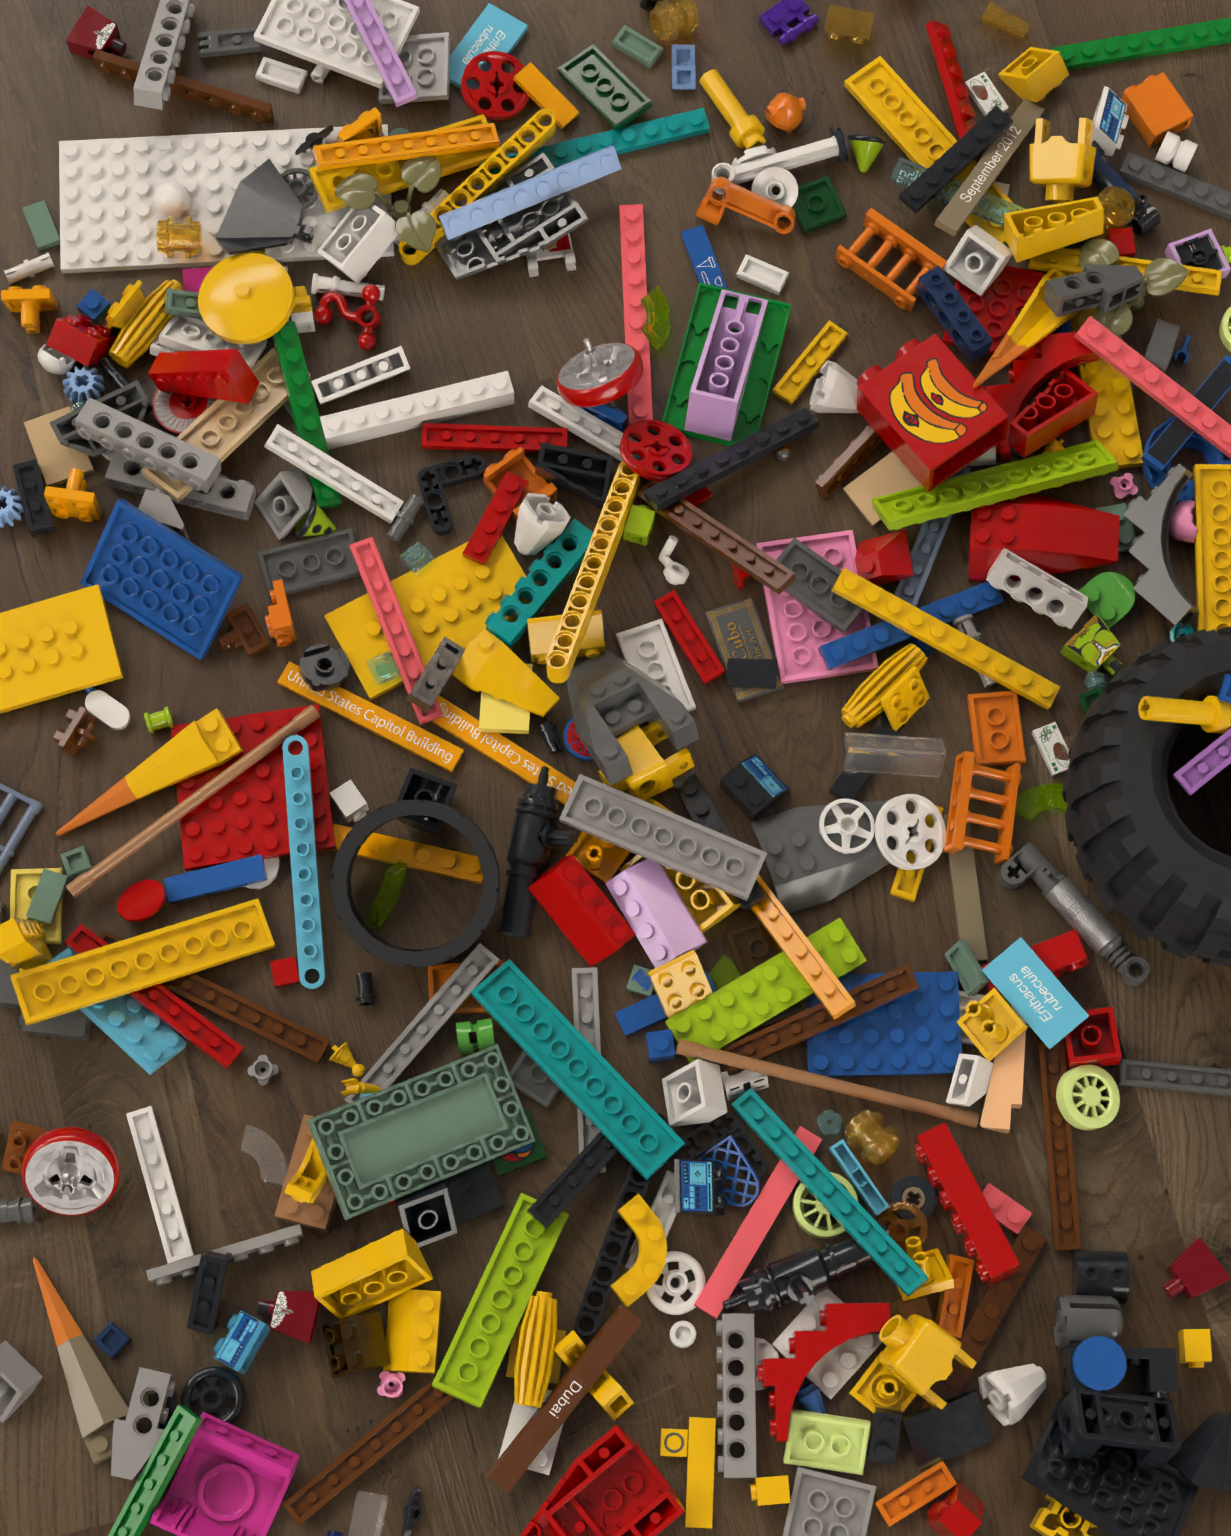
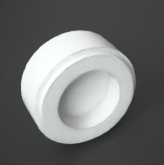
(682, 1334)

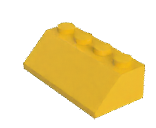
(370, 1275)

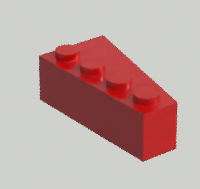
(206, 374)
(1052, 413)
(1058, 954)
(957, 1514)

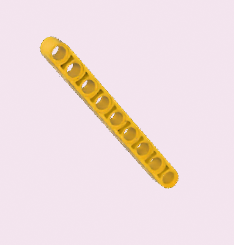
(490, 181)

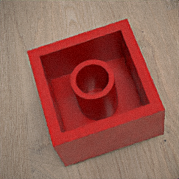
(1094, 1040)

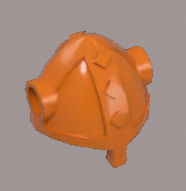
(785, 111)

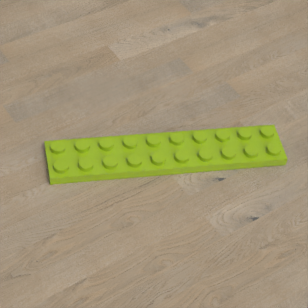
(994, 485)

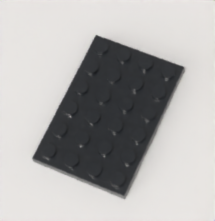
(1110, 1486)

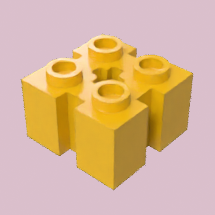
(1050, 1521)

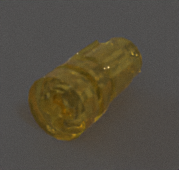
(1005, 21)

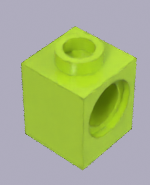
(639, 524)

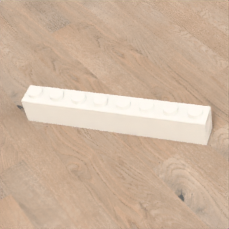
(418, 408)

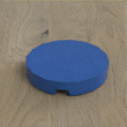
(1099, 1363)

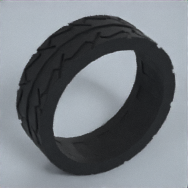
(345, 904)

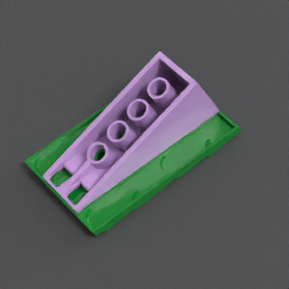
(726, 365)

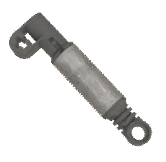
(1075, 908)

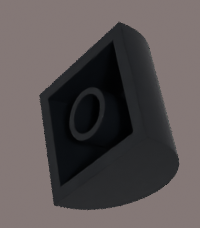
(424, 786)
(427, 1214)
(1101, 1274)

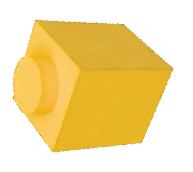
(1195, 1347)
(770, 1490)

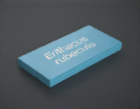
(490, 32)
(1035, 993)

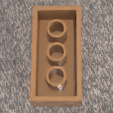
(309, 1215)

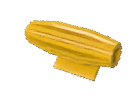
(139, 320)
(890, 688)
(532, 1351)

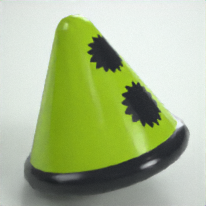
(865, 149)
(314, 522)

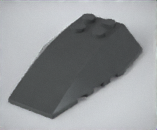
(516, 233)
(805, 866)

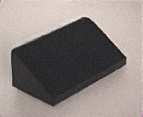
(751, 673)

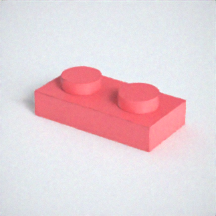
(1006, 1210)

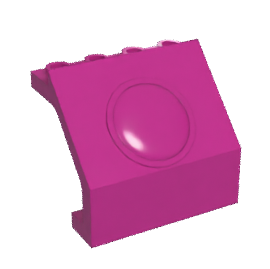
(226, 1484)

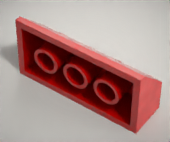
(581, 910)

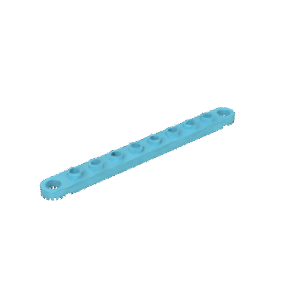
(304, 862)

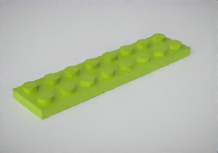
(762, 992)
(498, 1305)

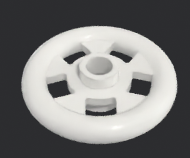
(678, 1306)

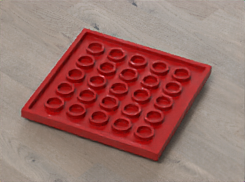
(251, 810)

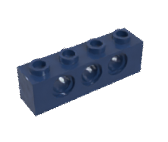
(954, 314)

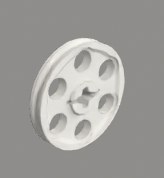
(920, 832)

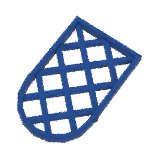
(749, 1168)

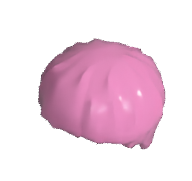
(1182, 522)

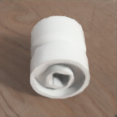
(1176, 151)

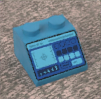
(241, 1342)

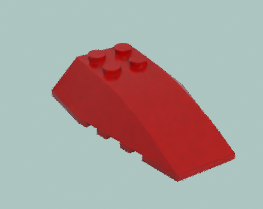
(1043, 532)
(609, 1493)

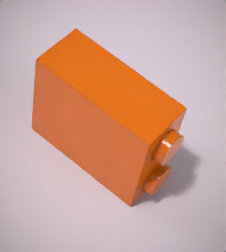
(1156, 108)

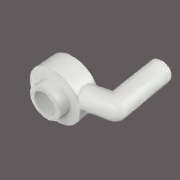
(673, 572)

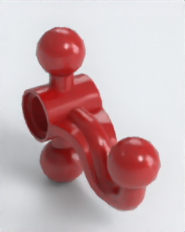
(370, 294)

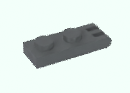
(228, 42)

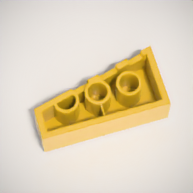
(1052, 227)
(23, 944)

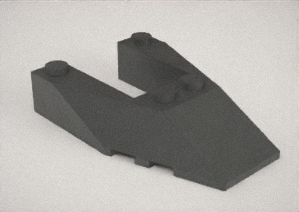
(614, 697)

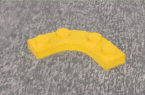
(651, 1251)

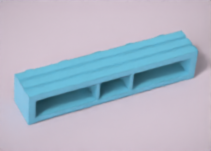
(858, 1178)

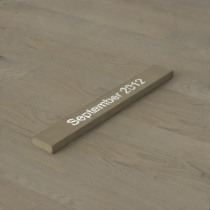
(988, 169)

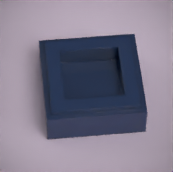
(112, 1340)

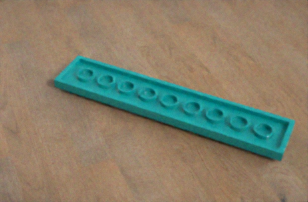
(578, 1069)

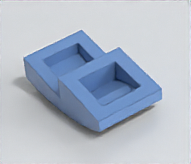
(683, 67)

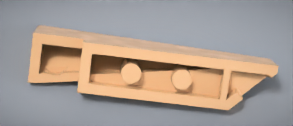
(1005, 1086)

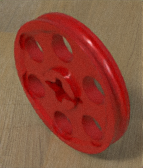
(488, 92)
(655, 449)

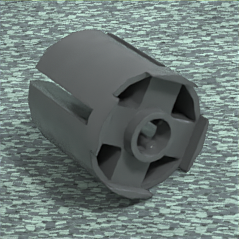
(1084, 1317)

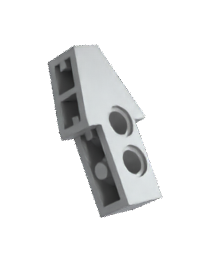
(129, 1446)

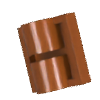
(19, 1139)

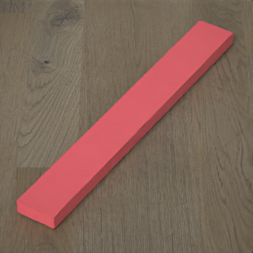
(392, 621)
(751, 1232)

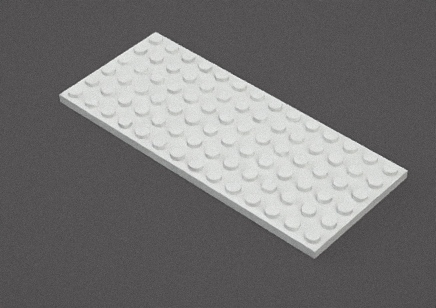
(112, 183)

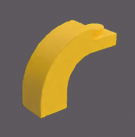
(309, 1178)
(605, 1390)

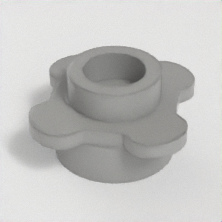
(255, 1070)

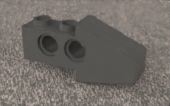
(1094, 287)

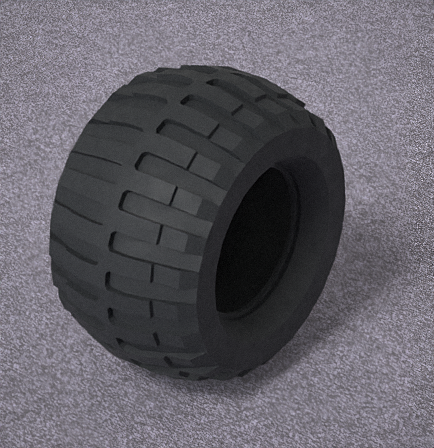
(1123, 808)

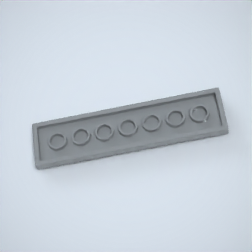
(663, 837)

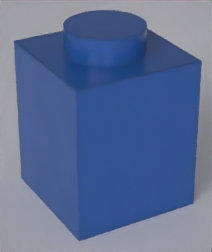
(660, 1046)

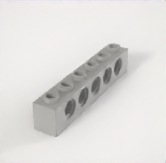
(162, 53)
(141, 434)
(238, 506)
(744, 1327)

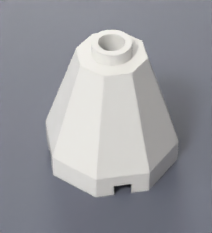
(834, 391)
(538, 523)
(1012, 1391)

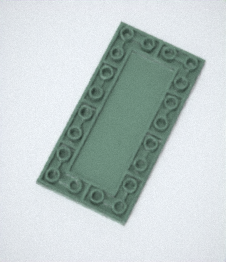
(420, 1131)

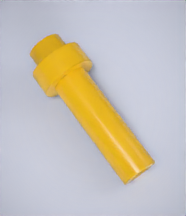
(745, 129)
(1210, 714)

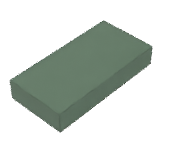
(637, 46)
(41, 225)
(47, 896)
(969, 971)

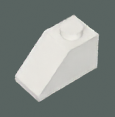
(969, 1080)

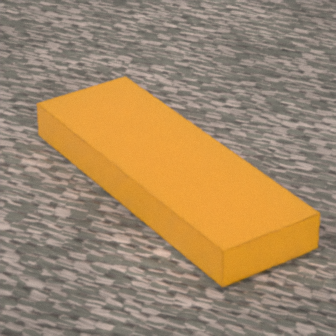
(546, 95)

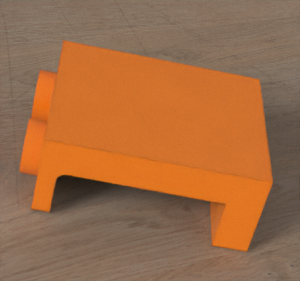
(519, 465)

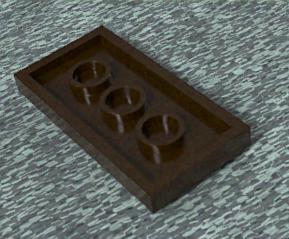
(752, 947)

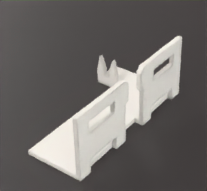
(739, 1079)

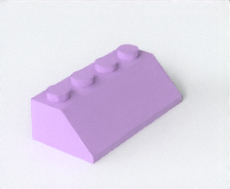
(656, 912)

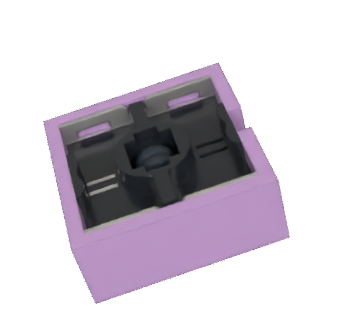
(1199, 251)

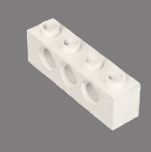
(360, 375)
(1032, 576)

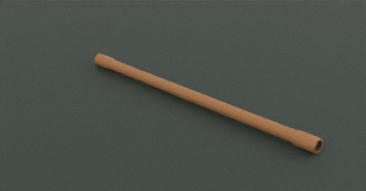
(88, 878)
(699, 1051)

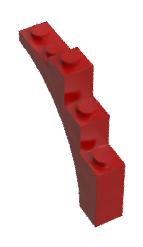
(1029, 375)
(785, 1375)

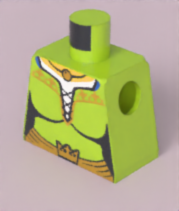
(1093, 647)

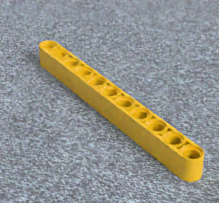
(592, 574)

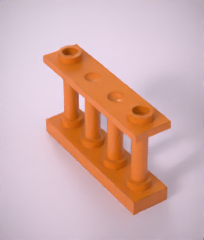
(894, 238)
(959, 813)

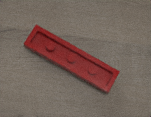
(495, 518)
(689, 637)

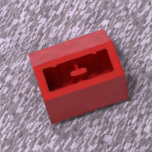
(81, 339)

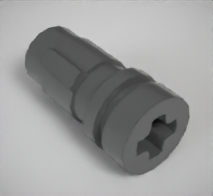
(18, 1210)

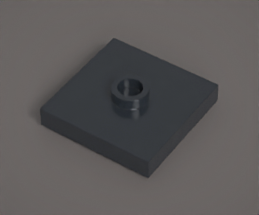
(473, 1193)

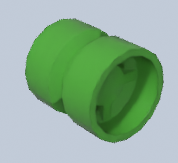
(484, 1033)

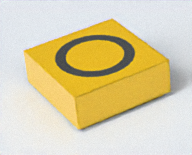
(674, 1442)

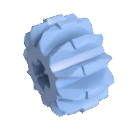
(83, 384)
(13, 508)

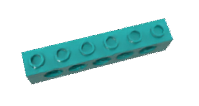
(508, 632)

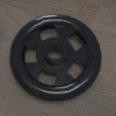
(211, 1375)

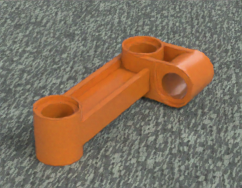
(746, 203)

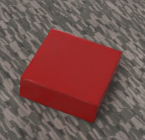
(285, 972)

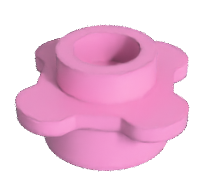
(1121, 492)
(396, 1389)

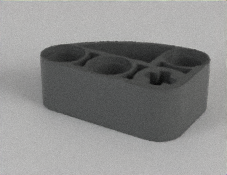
(1161, 344)

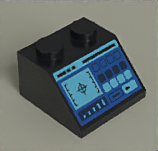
(753, 787)
(699, 1187)

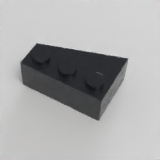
(576, 471)

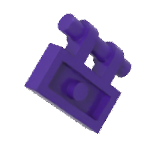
(783, 15)

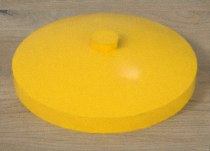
(246, 298)

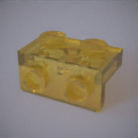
(849, 24)

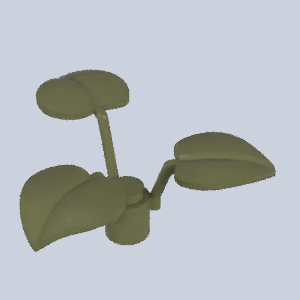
(421, 173)
(1161, 274)

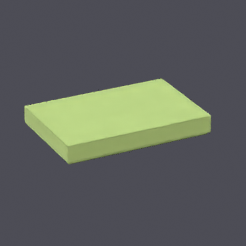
(826, 1441)

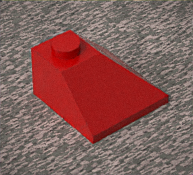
(884, 558)

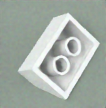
(359, 241)

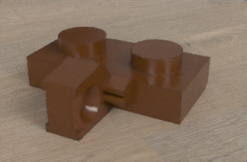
(244, 632)

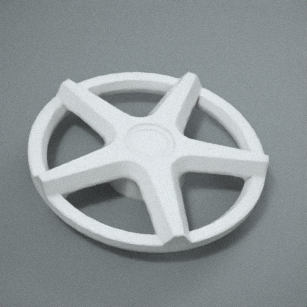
(847, 826)

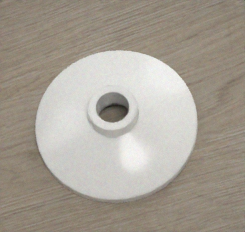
(778, 177)

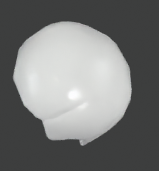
(172, 199)
(54, 361)

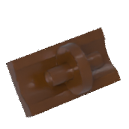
(78, 731)

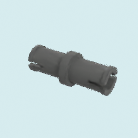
(405, 518)

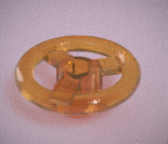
(898, 1235)

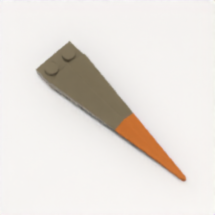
(90, 1386)

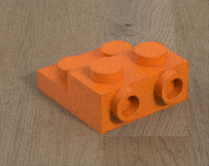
(279, 619)

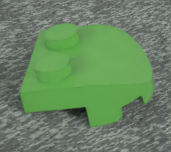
(1110, 597)

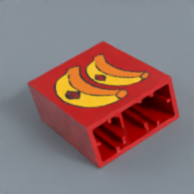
(930, 411)

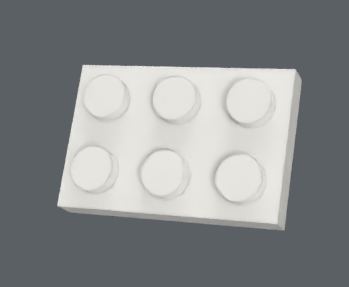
(518, 1418)

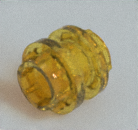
(674, 18)
(1117, 207)
(179, 237)
(874, 1139)

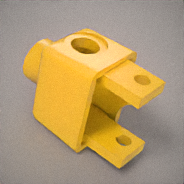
(1062, 164)
(649, 769)
(920, 1354)

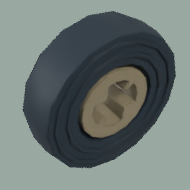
(918, 1186)

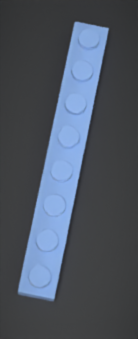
(530, 192)

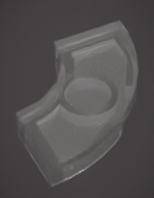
(266, 1153)

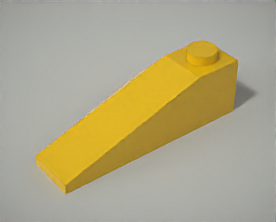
(498, 671)

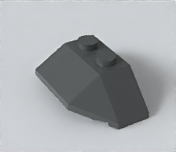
(128, 400)

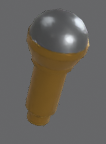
(783, 453)

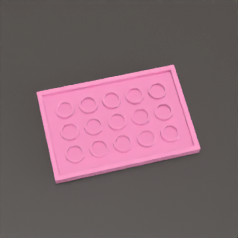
(798, 630)

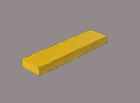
(810, 363)
(908, 881)
(700, 1472)

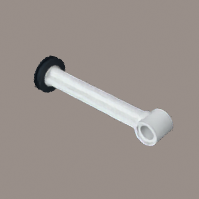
(787, 159)

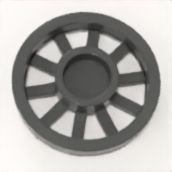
(299, 187)

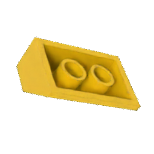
(543, 629)
(413, 1331)

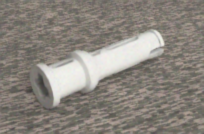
(326, 284)

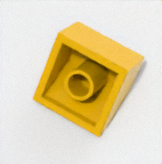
(1035, 73)

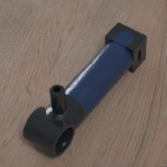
(1105, 175)

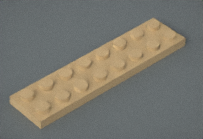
(229, 423)

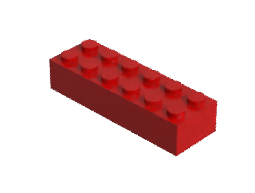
(966, 1204)

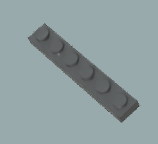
(1177, 185)

